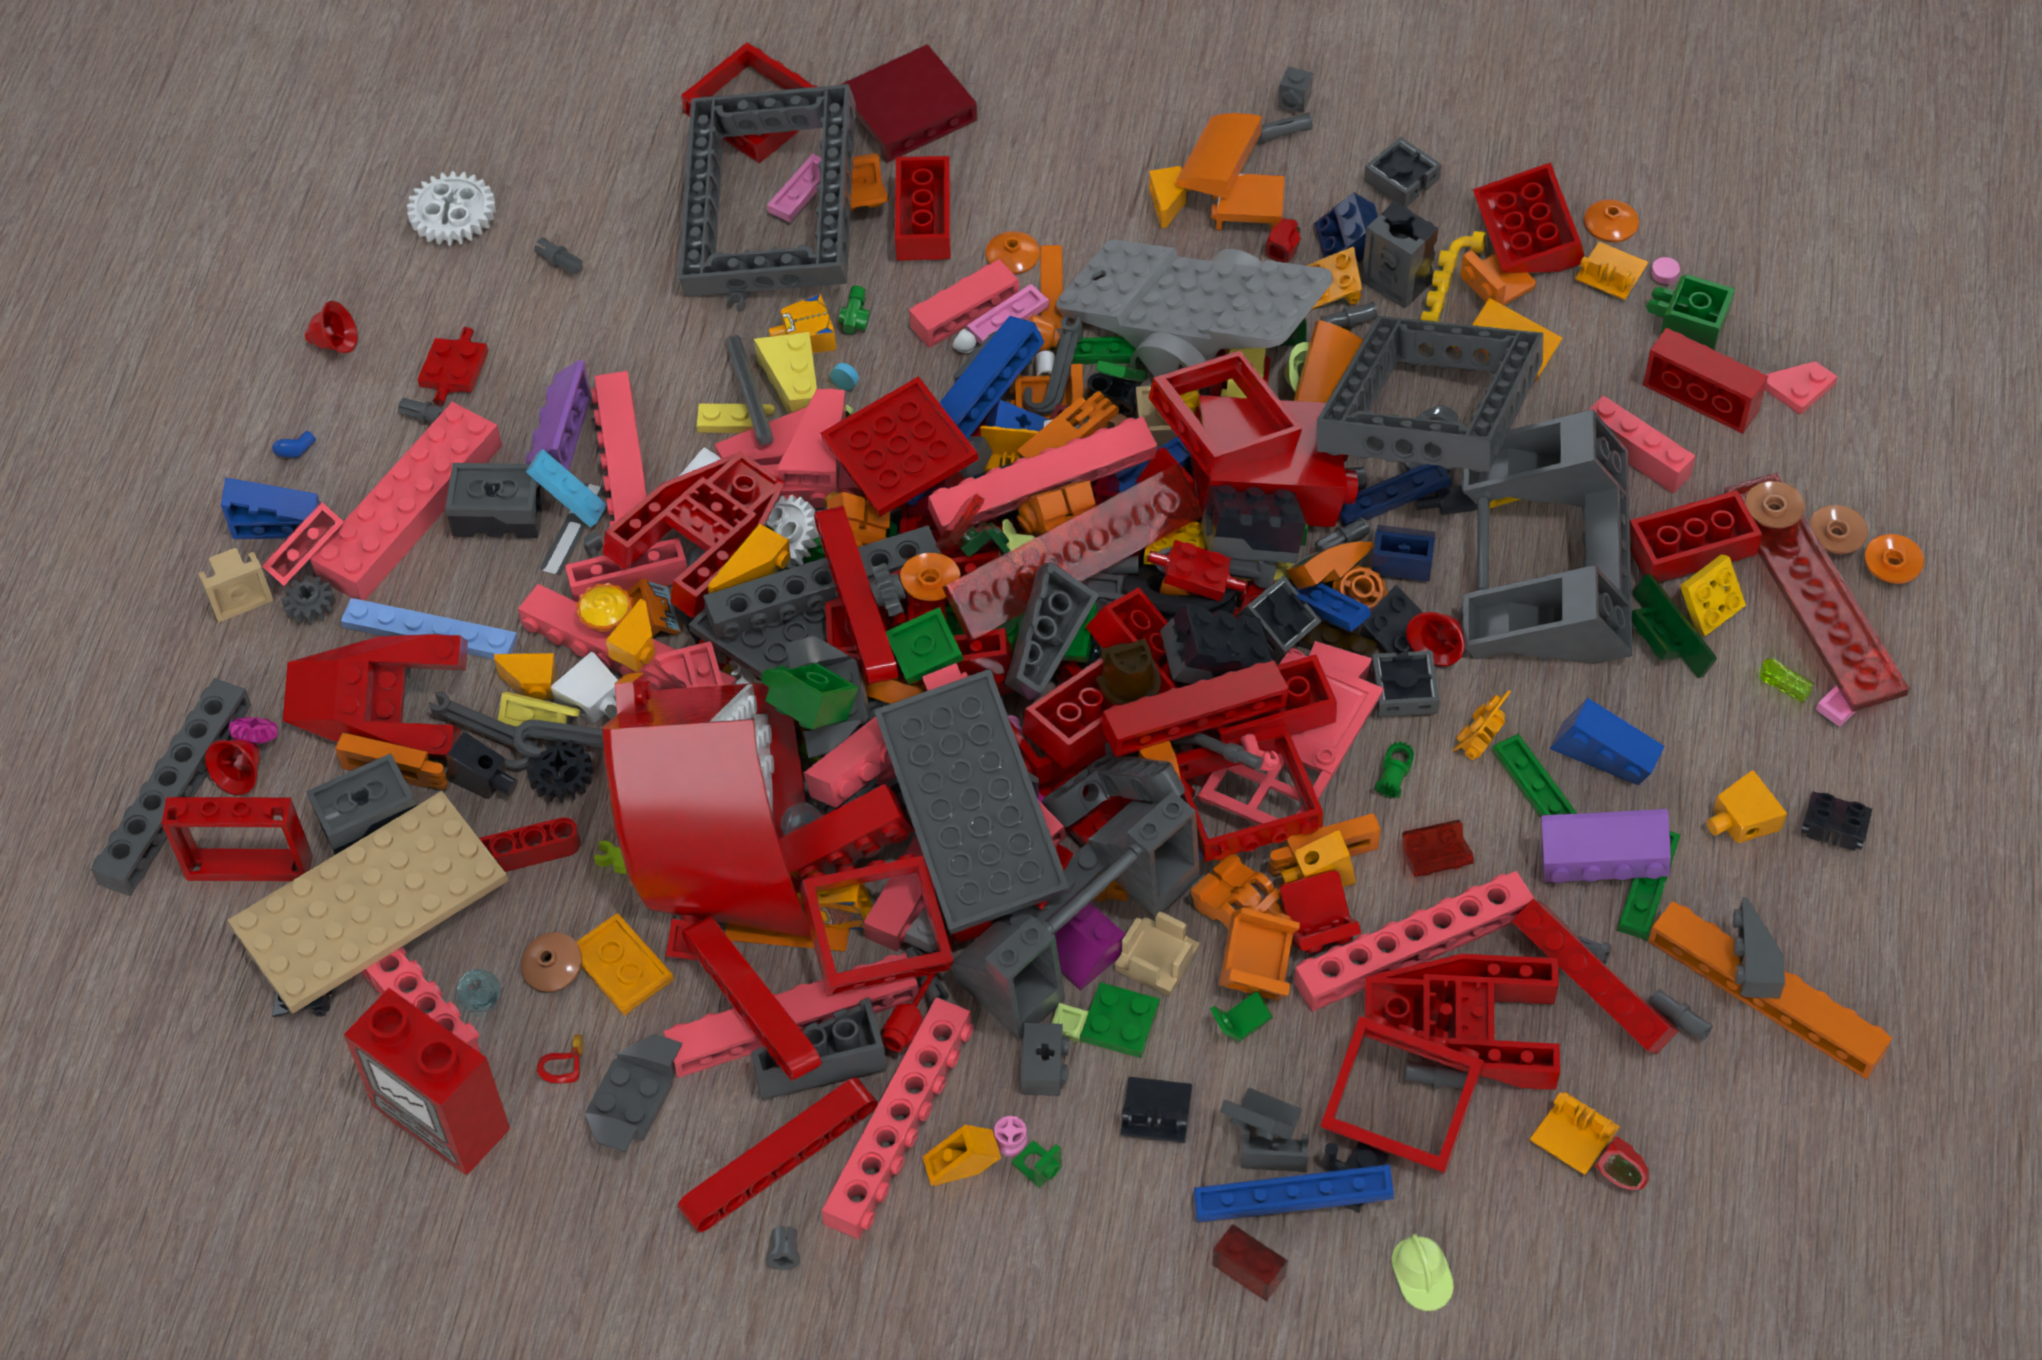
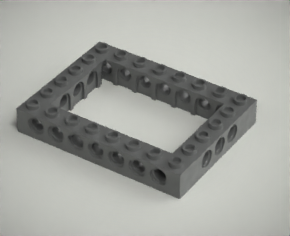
(717, 117)
(1350, 428)

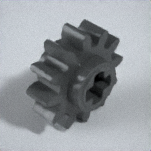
(887, 590)
(308, 600)

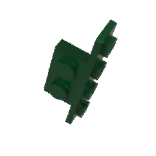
(977, 537)
(1668, 629)

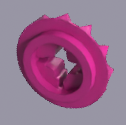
(253, 729)

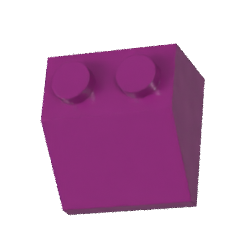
(1087, 945)

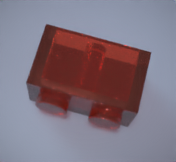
(1249, 1262)

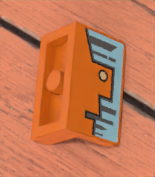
(659, 609)

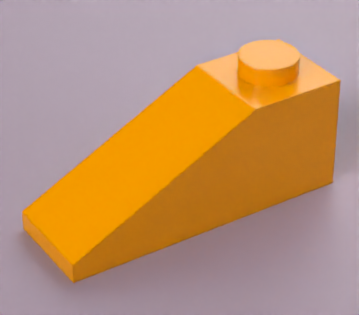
(757, 557)

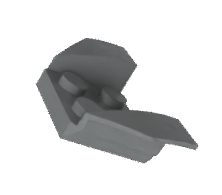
(814, 650)
(632, 1092)

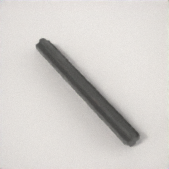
(749, 390)

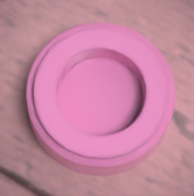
(1665, 270)

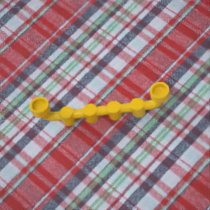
(1443, 278)

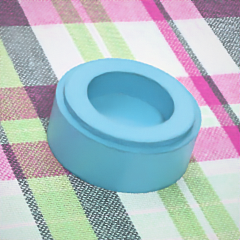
(844, 376)

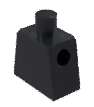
(478, 768)

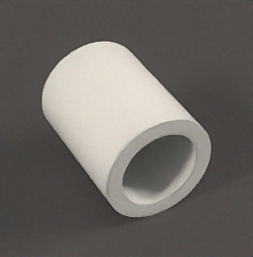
(1044, 363)

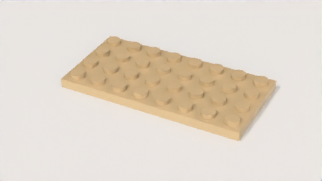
(367, 901)

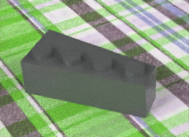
(1049, 625)
(846, 1045)

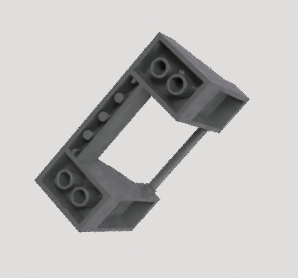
(1569, 613)
(1016, 960)

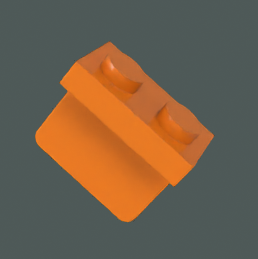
(867, 182)
(1489, 282)

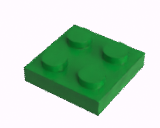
(924, 645)
(1120, 1020)

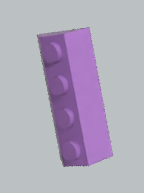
(563, 415)
(1605, 845)

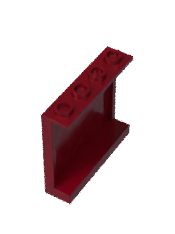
(911, 102)

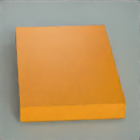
(1499, 316)
(622, 964)

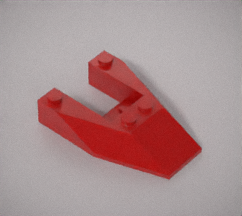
(711, 508)
(983, 653)
(363, 690)
(1456, 1003)

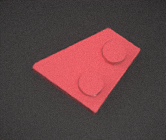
(1800, 385)
(691, 666)

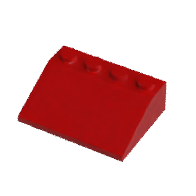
(1530, 222)

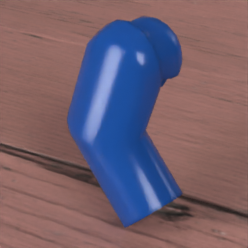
(293, 448)

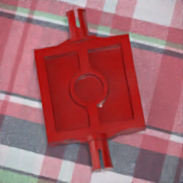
(453, 365)
(1197, 570)

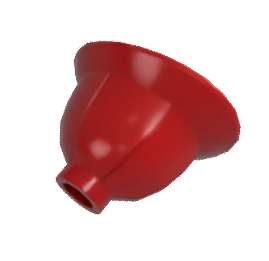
(332, 329)
(1437, 634)
(233, 765)

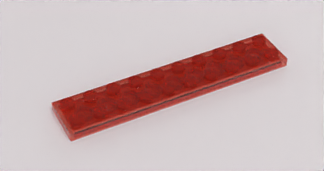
(1078, 546)
(1827, 611)

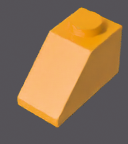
(1166, 197)
(632, 639)
(528, 673)
(961, 1155)

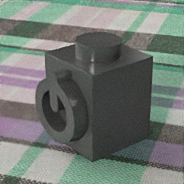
(1295, 89)

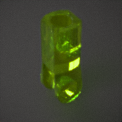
(1786, 680)

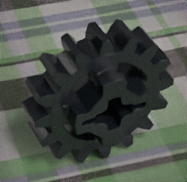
(575, 771)

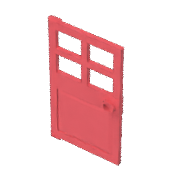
(1318, 748)

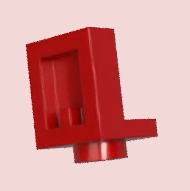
(676, 945)

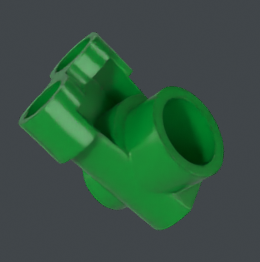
(854, 316)

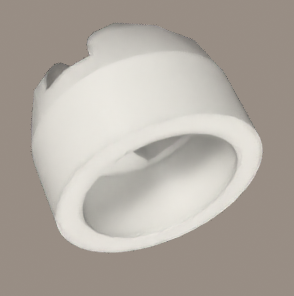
(965, 342)

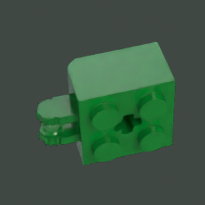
(1694, 309)
(809, 694)

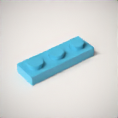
(566, 488)

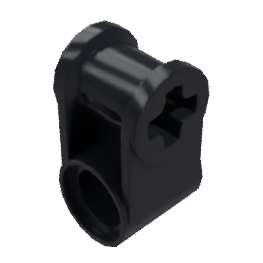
(1115, 390)

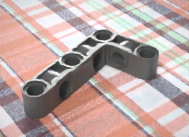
(1110, 777)

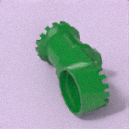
(1394, 770)

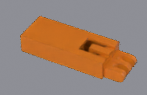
(1062, 428)
(413, 764)
(1359, 835)

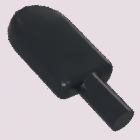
(1449, 500)

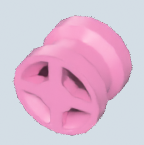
(1009, 1128)

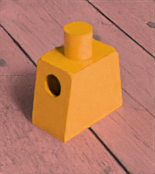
(1747, 810)
(1320, 856)

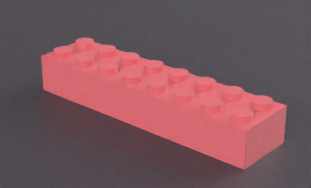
(403, 503)

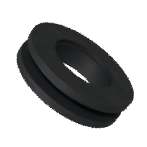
(1151, 580)

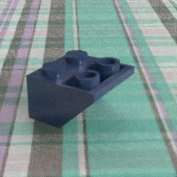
(1346, 226)
(1403, 552)

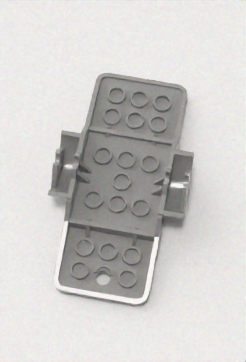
(1188, 307)

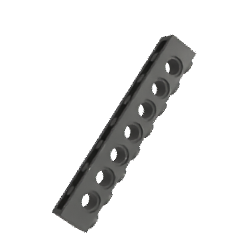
(807, 581)
(186, 778)

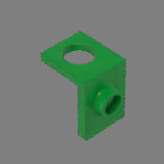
(1244, 1017)
(1045, 1168)

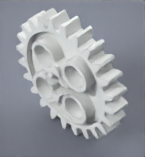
(451, 208)
(796, 522)

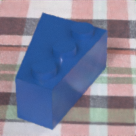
(263, 509)
(1607, 743)

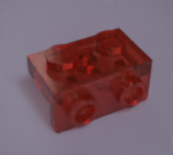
(1436, 848)

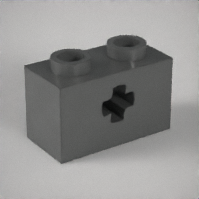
(1041, 1042)

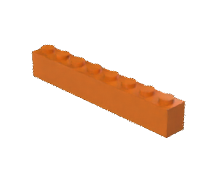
(1800, 1008)

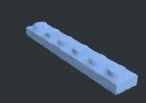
(396, 621)

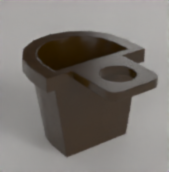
(1128, 673)

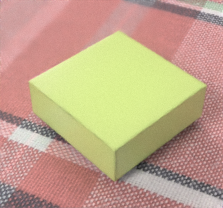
(1072, 1020)

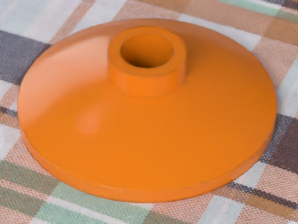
(1611, 220)
(1015, 250)
(1896, 550)
(927, 574)

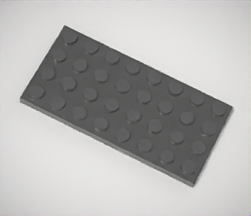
(971, 801)

